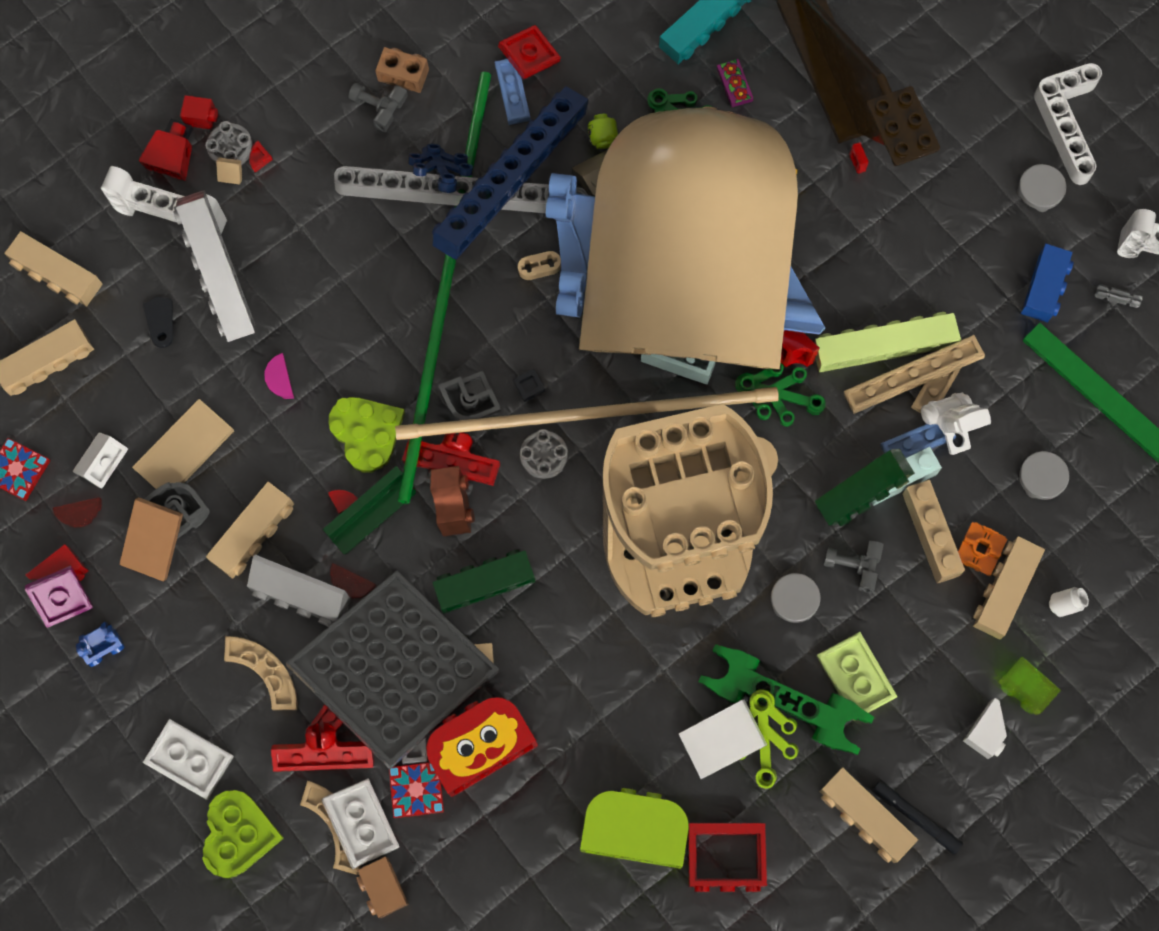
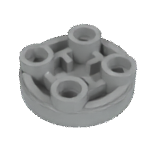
(229, 142)
(1042, 187)
(544, 454)
(1044, 475)
(795, 598)

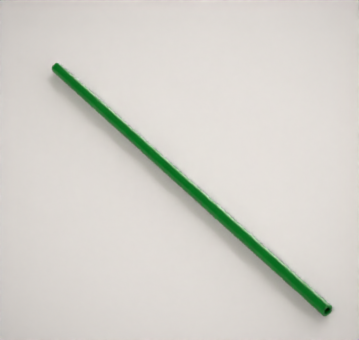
(441, 306)

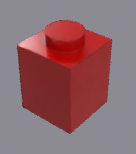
(199, 112)

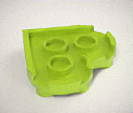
(366, 431)
(237, 834)

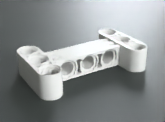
(125, 196)
(1139, 235)

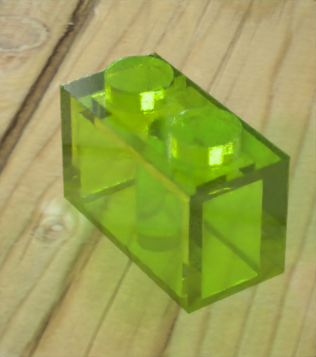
(1028, 686)

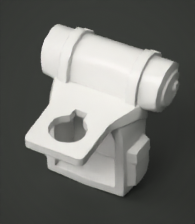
(954, 416)

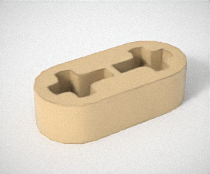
(537, 262)

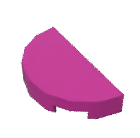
(278, 378)

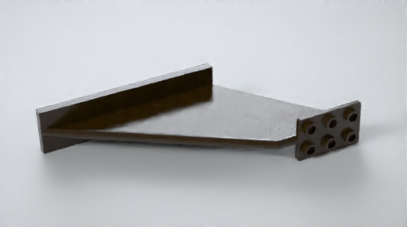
(854, 88)

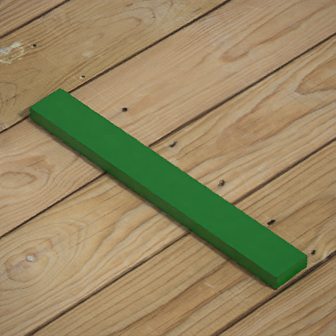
(1095, 389)

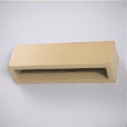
(53, 269)
(44, 357)
(250, 530)
(933, 531)
(1008, 587)
(868, 815)

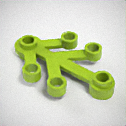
(770, 734)

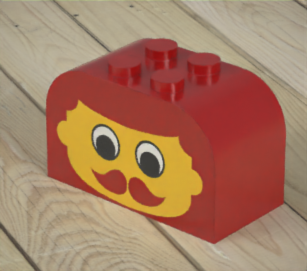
(478, 743)

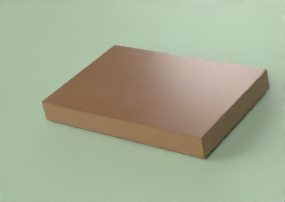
(151, 539)

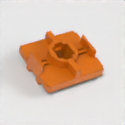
(994, 544)

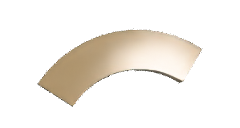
(267, 666)
(313, 800)

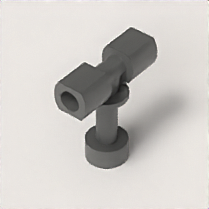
(384, 106)
(865, 565)

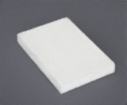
(722, 739)
(188, 759)
(360, 823)

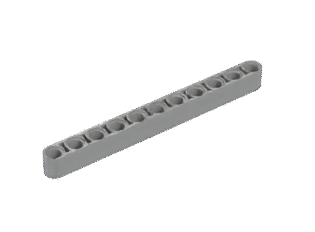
(426, 193)

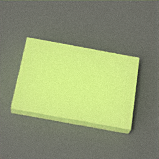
(857, 673)

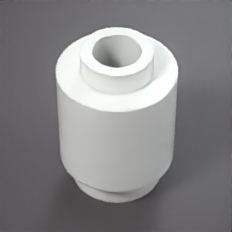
(1068, 601)

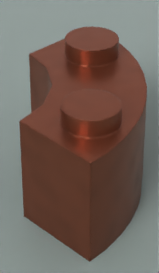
(451, 501)

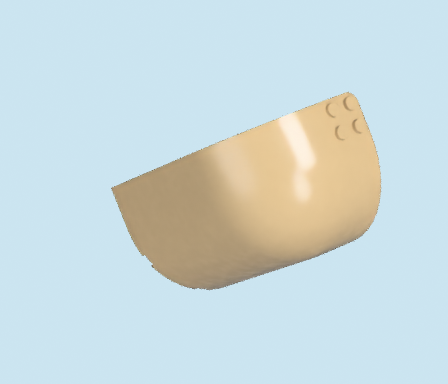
(692, 240)

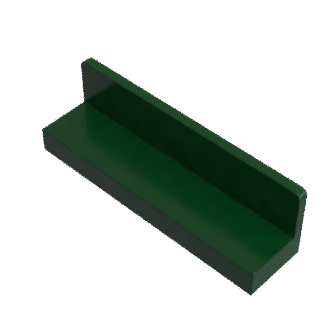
(366, 512)

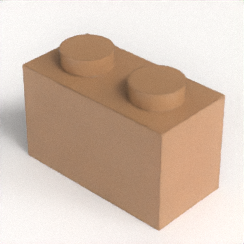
(382, 888)

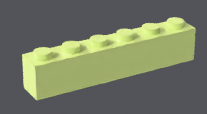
(886, 342)

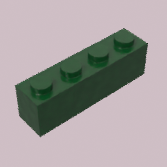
(864, 487)
(483, 581)

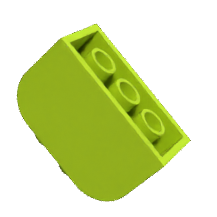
(636, 828)

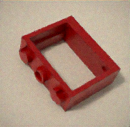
(727, 885)

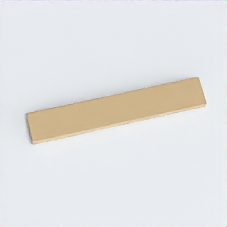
(914, 374)

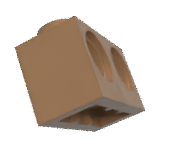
(400, 74)

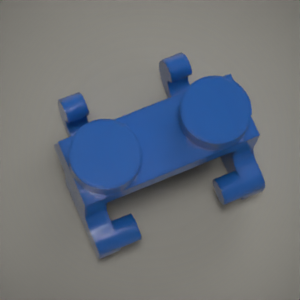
(99, 643)

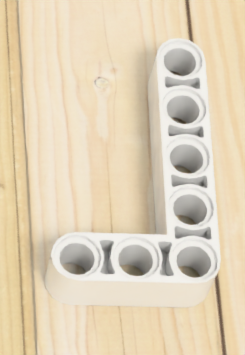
(1065, 119)

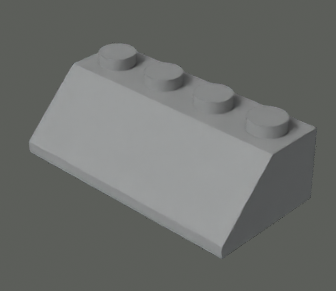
(297, 591)

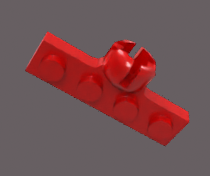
(456, 452)
(321, 752)

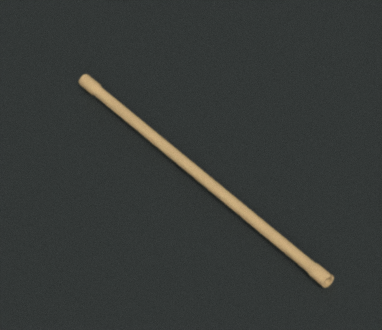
(415, 430)

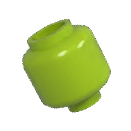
(602, 131)

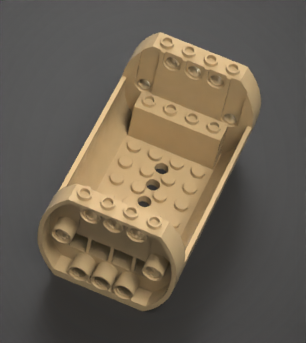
(671, 496)

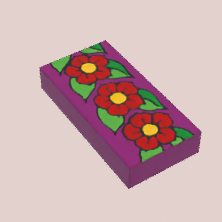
(734, 83)

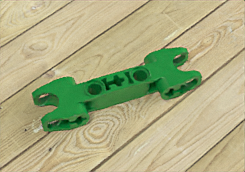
(828, 718)

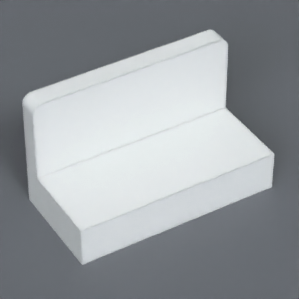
(100, 459)

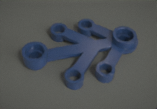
(433, 155)

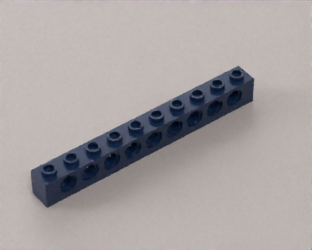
(509, 173)

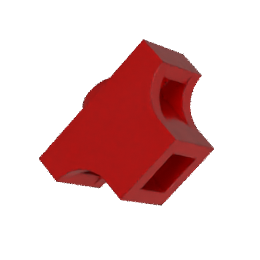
(798, 349)

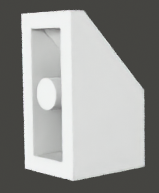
(988, 731)

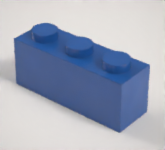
(1047, 283)

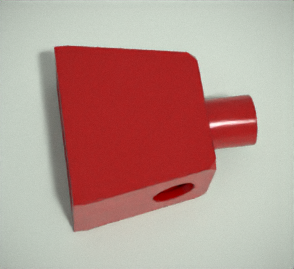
(168, 153)

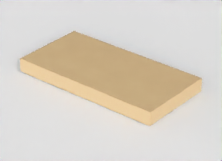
(184, 446)

